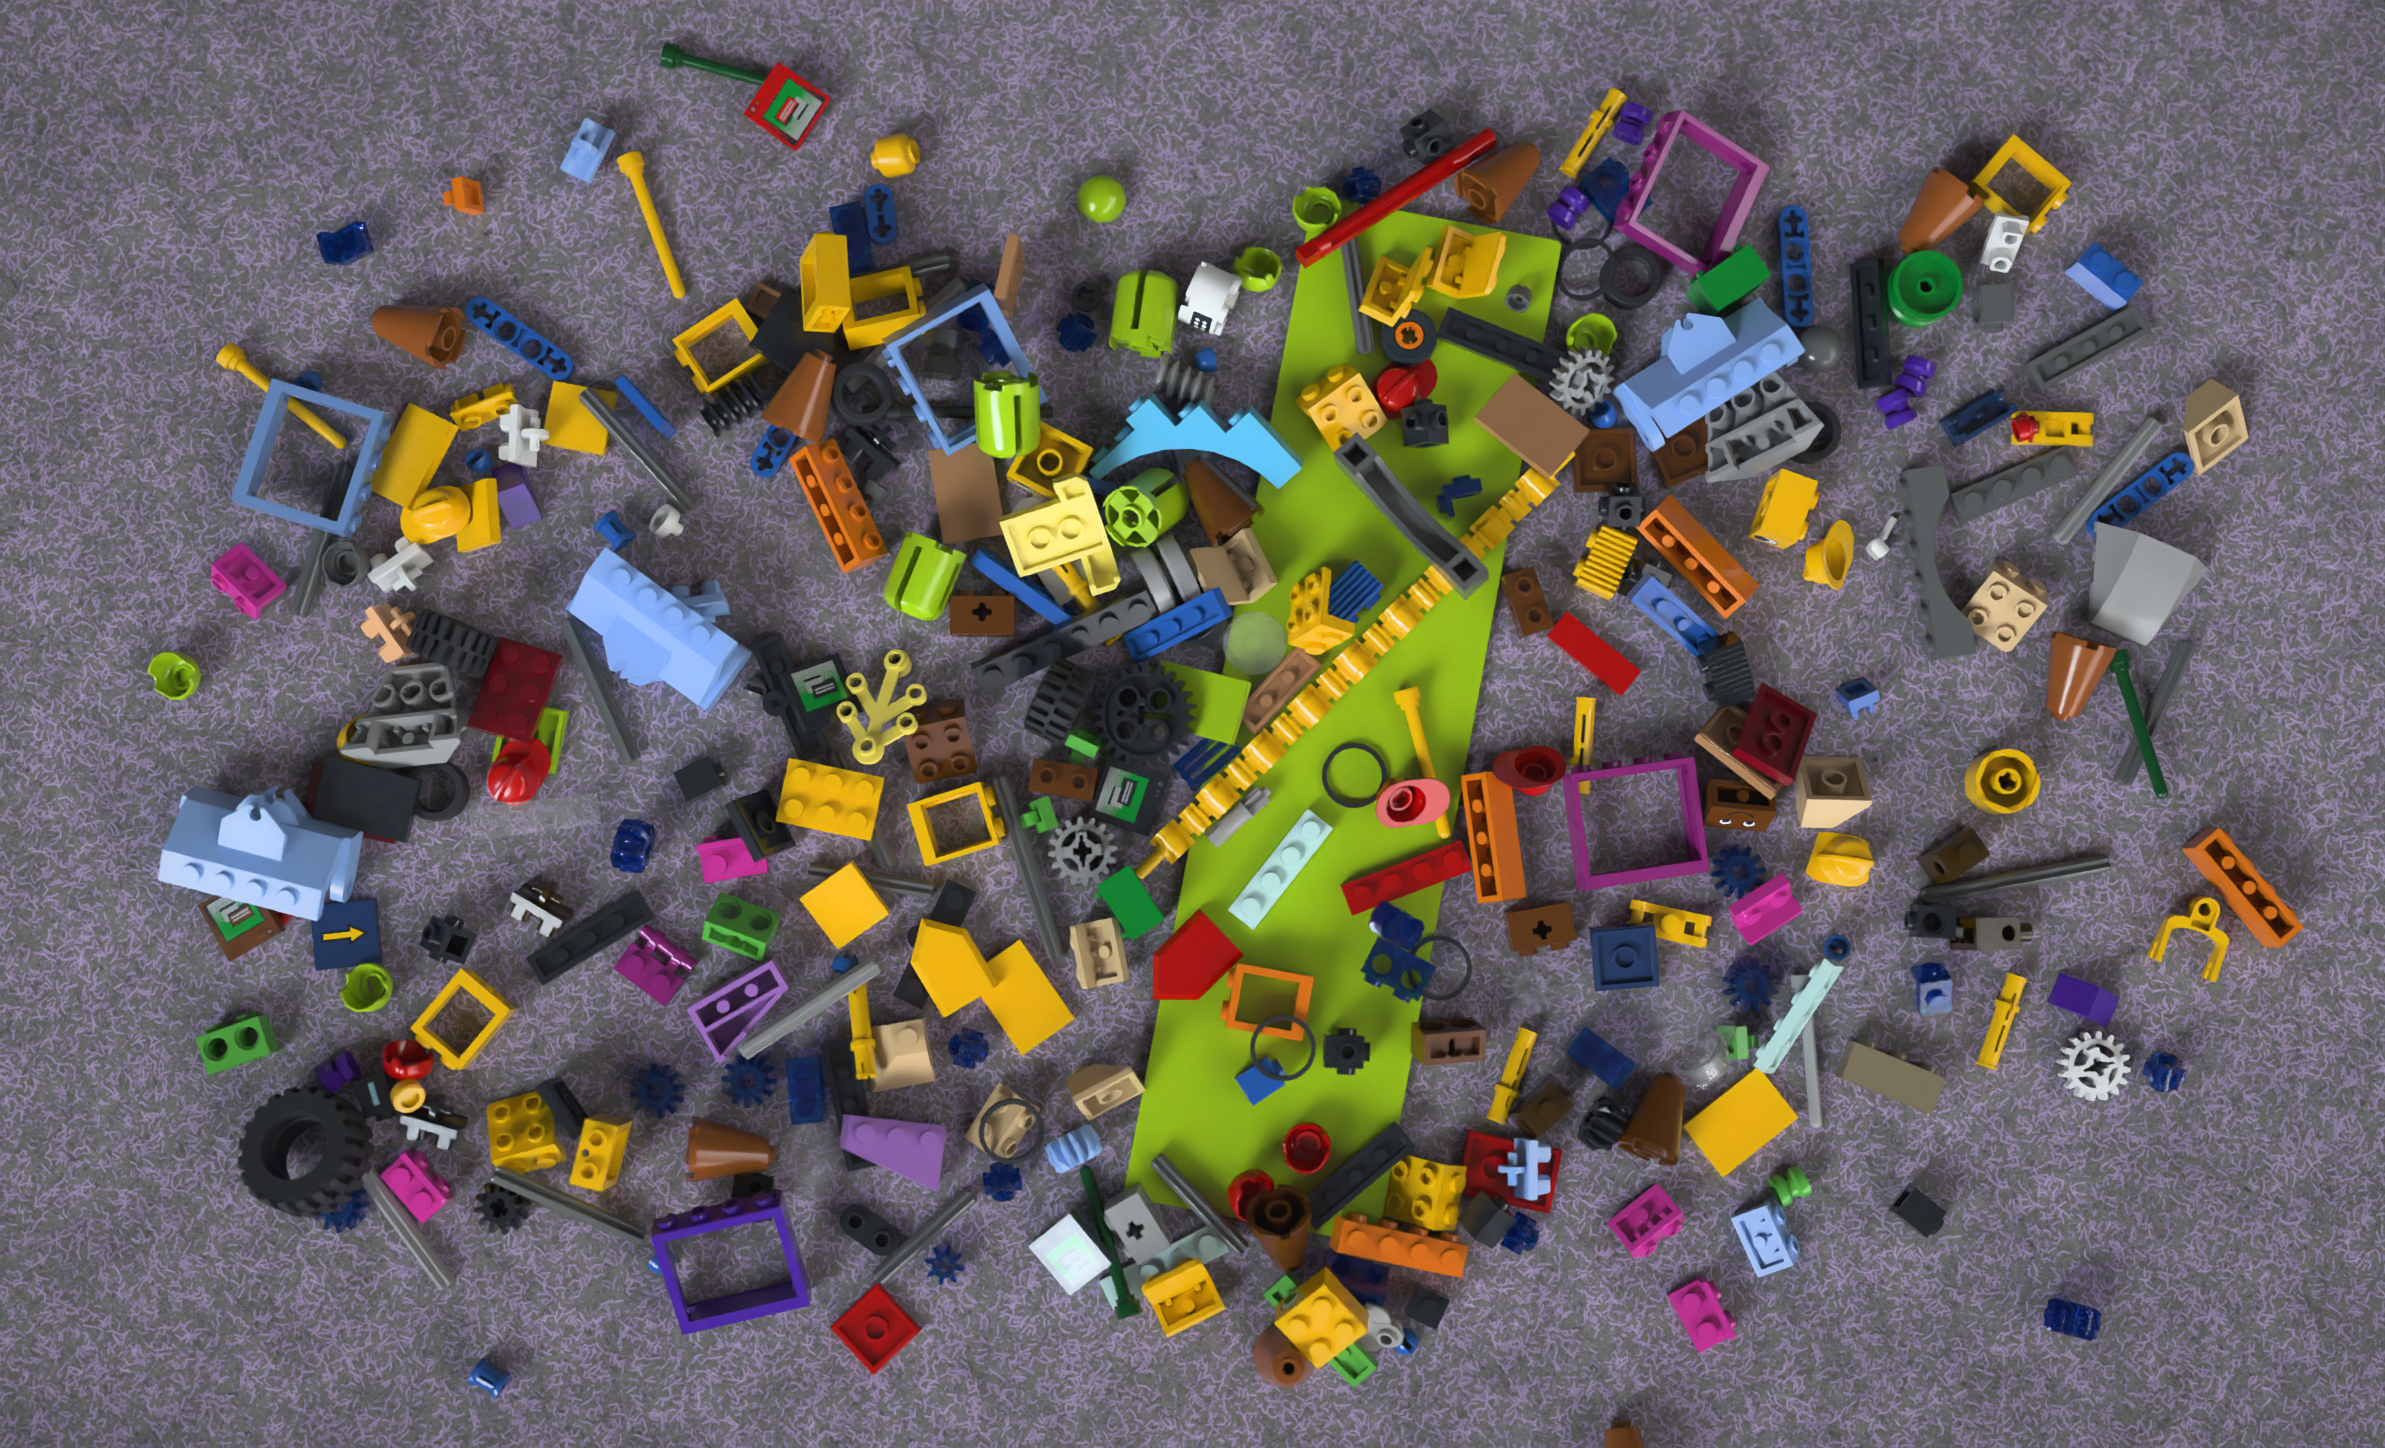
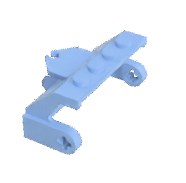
(1704, 368)
(654, 633)
(260, 851)

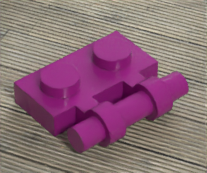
(651, 974)

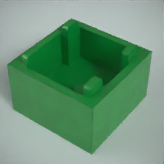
(1728, 282)
(1130, 903)

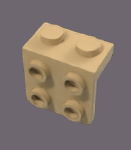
(1235, 567)
(2005, 605)

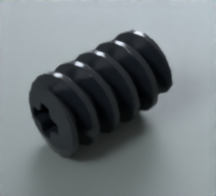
(733, 404)

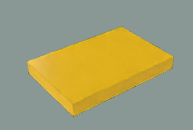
(412, 456)
(1024, 999)
(1739, 1121)

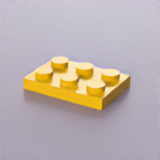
(830, 799)

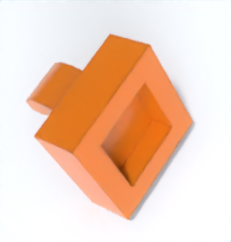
(465, 196)

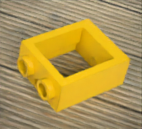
(2036, 166)
(825, 282)
(878, 285)
(704, 328)
(925, 833)
(486, 995)
(606, 1141)

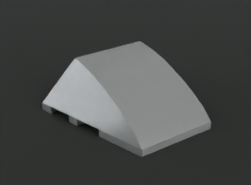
(1758, 430)
(2137, 582)
(409, 719)

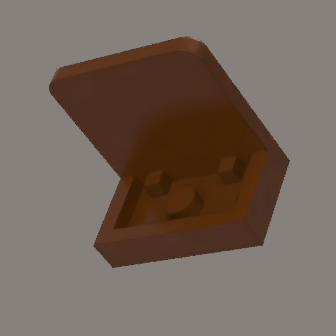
(941, 742)

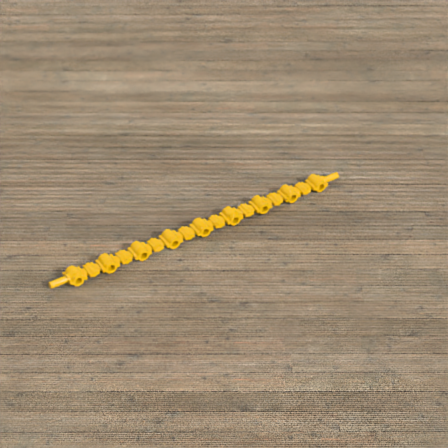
(1351, 665)

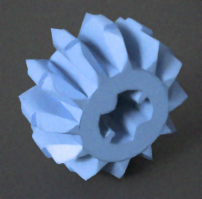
(1073, 1148)

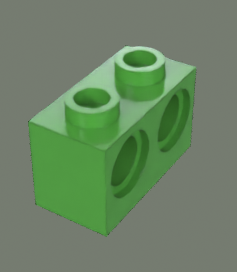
(741, 927)
(238, 1046)

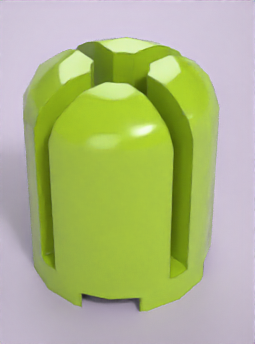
(1145, 313)
(1007, 413)
(1140, 499)
(922, 577)

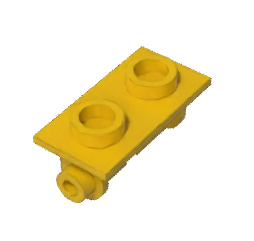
(472, 412)

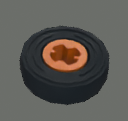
(1409, 354)

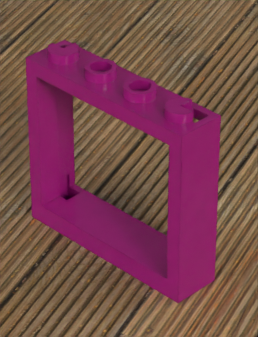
(1733, 212)
(1691, 814)

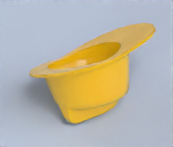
(436, 515)
(1831, 557)
(1840, 859)

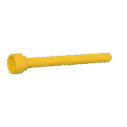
(632, 166)
(233, 358)
(1409, 701)

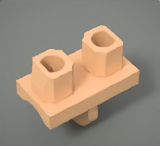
(393, 627)

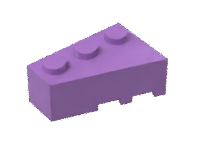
(737, 1004)
(898, 1146)

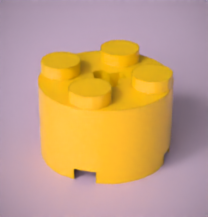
(2016, 771)

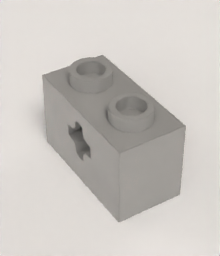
(1136, 1206)

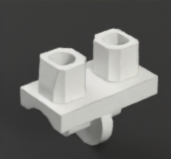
(2003, 241)
(524, 436)
(401, 568)

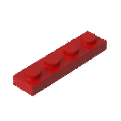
(1406, 877)

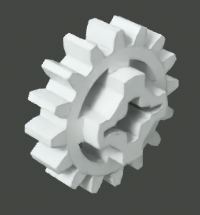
(2098, 1077)

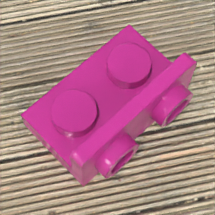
(246, 580)
(727, 859)
(1765, 909)
(417, 1184)
(1647, 1222)
(1702, 1313)

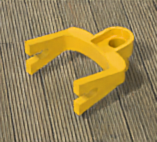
(2202, 922)

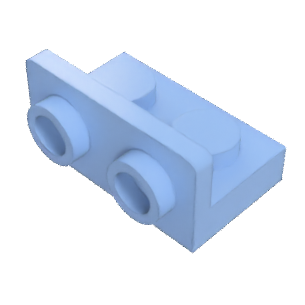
(1766, 1237)

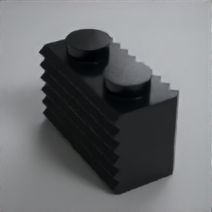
(1725, 670)

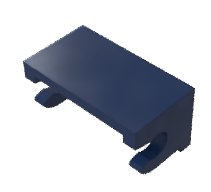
(1977, 416)

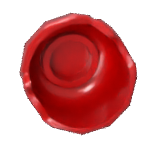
(406, 1060)
(1306, 1147)
(1244, 1187)

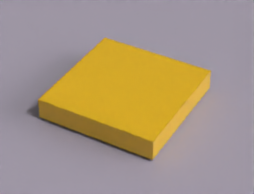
(572, 424)
(484, 521)
(845, 904)

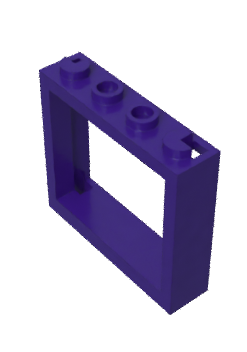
(742, 1305)

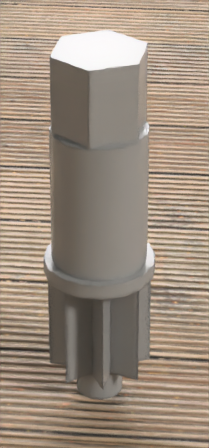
(1238, 816)

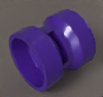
(1632, 123)
(1568, 207)
(1915, 375)
(1896, 409)
(338, 1071)

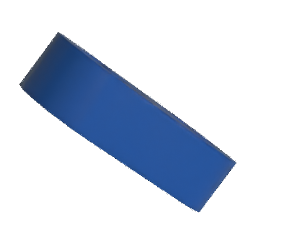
(888, 214)

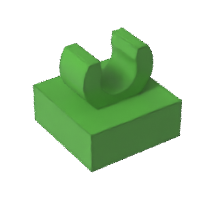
(1083, 744)
(1040, 815)
(1741, 1042)

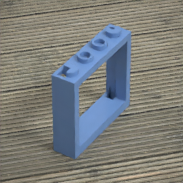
(982, 294)
(263, 442)

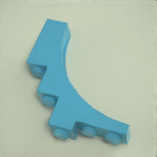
(1156, 429)

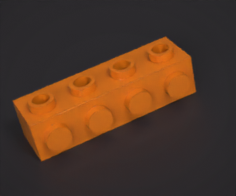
(838, 505)
(1698, 556)
(1493, 838)
(2242, 887)
(1398, 1245)

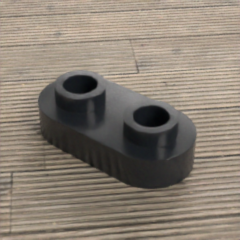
(870, 1228)

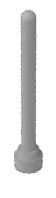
(1799, 981)

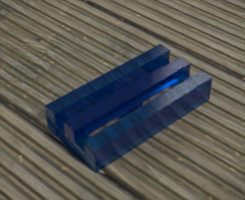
(1210, 771)

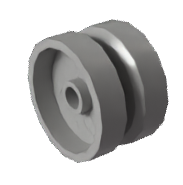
(1169, 572)

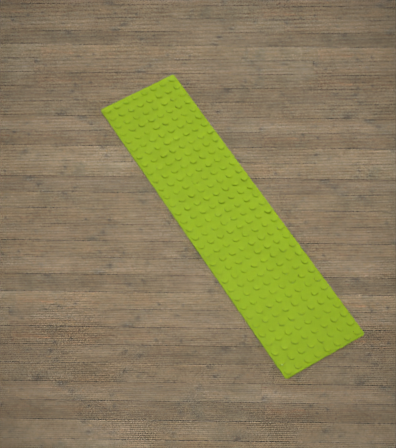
(1312, 522)

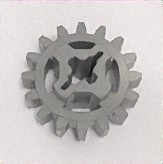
(1581, 380)
(1068, 852)

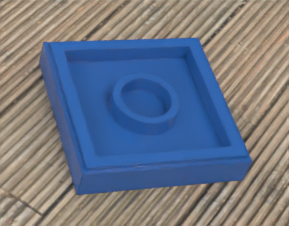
(645, 407)

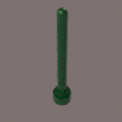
(675, 57)
(2119, 667)
(1126, 1303)

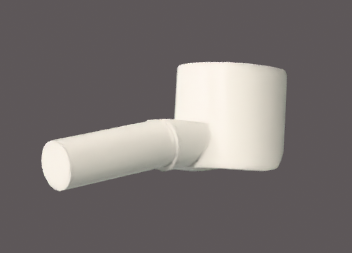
(1877, 547)

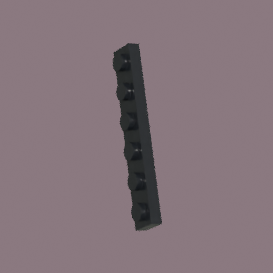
(1065, 639)

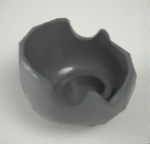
(1821, 347)
(346, 555)

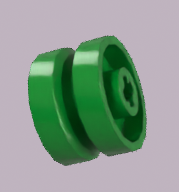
(1939, 290)

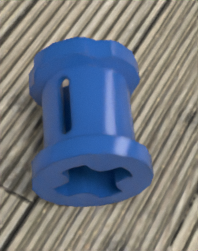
(614, 531)
(489, 1378)

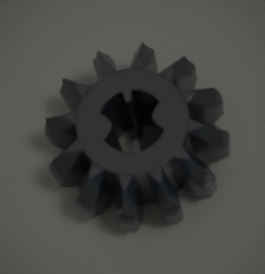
(1603, 1125)
(492, 1210)

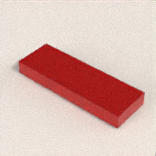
(1593, 653)

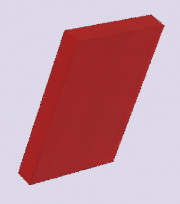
(1482, 1156)

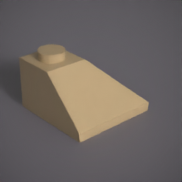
(2213, 424)
(1830, 790)
(902, 1055)
(1102, 1087)

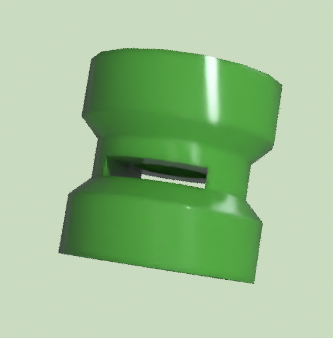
(1789, 1185)

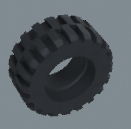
(275, 1130)

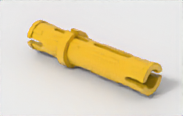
(1612, 102)
(1079, 589)
(1584, 707)
(2001, 1021)
(862, 1044)
(1514, 1069)

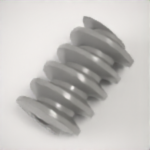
(1184, 385)

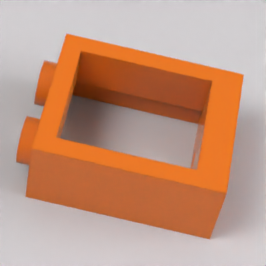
(1300, 1009)

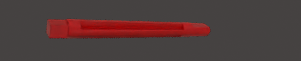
(1395, 198)

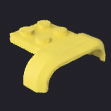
(1063, 533)

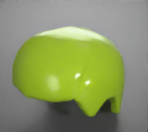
(1101, 198)
(1317, 209)
(1259, 260)
(1597, 327)
(165, 670)
(356, 992)

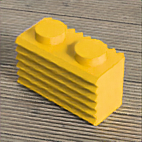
(1605, 561)

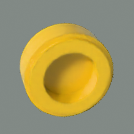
(407, 1095)

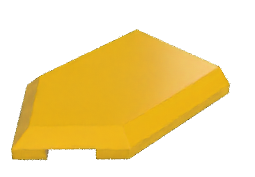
(950, 966)

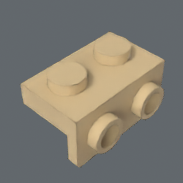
(1099, 953)
(1005, 1125)

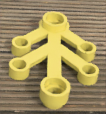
(882, 710)

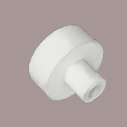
(666, 522)

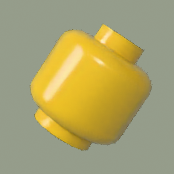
(895, 155)

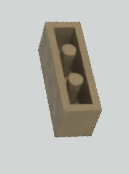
(1891, 1075)

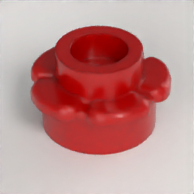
(2024, 427)

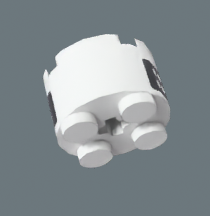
(1210, 298)

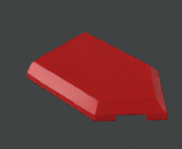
(1192, 960)

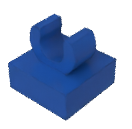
(1857, 696)

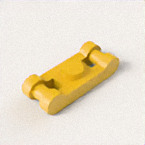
(2055, 429)
(1671, 922)

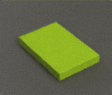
(1218, 701)

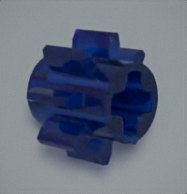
(1361, 186)
(1076, 332)
(992, 349)
(968, 1048)
(2164, 1072)
(1002, 1181)
(1521, 1234)
(953, 1259)

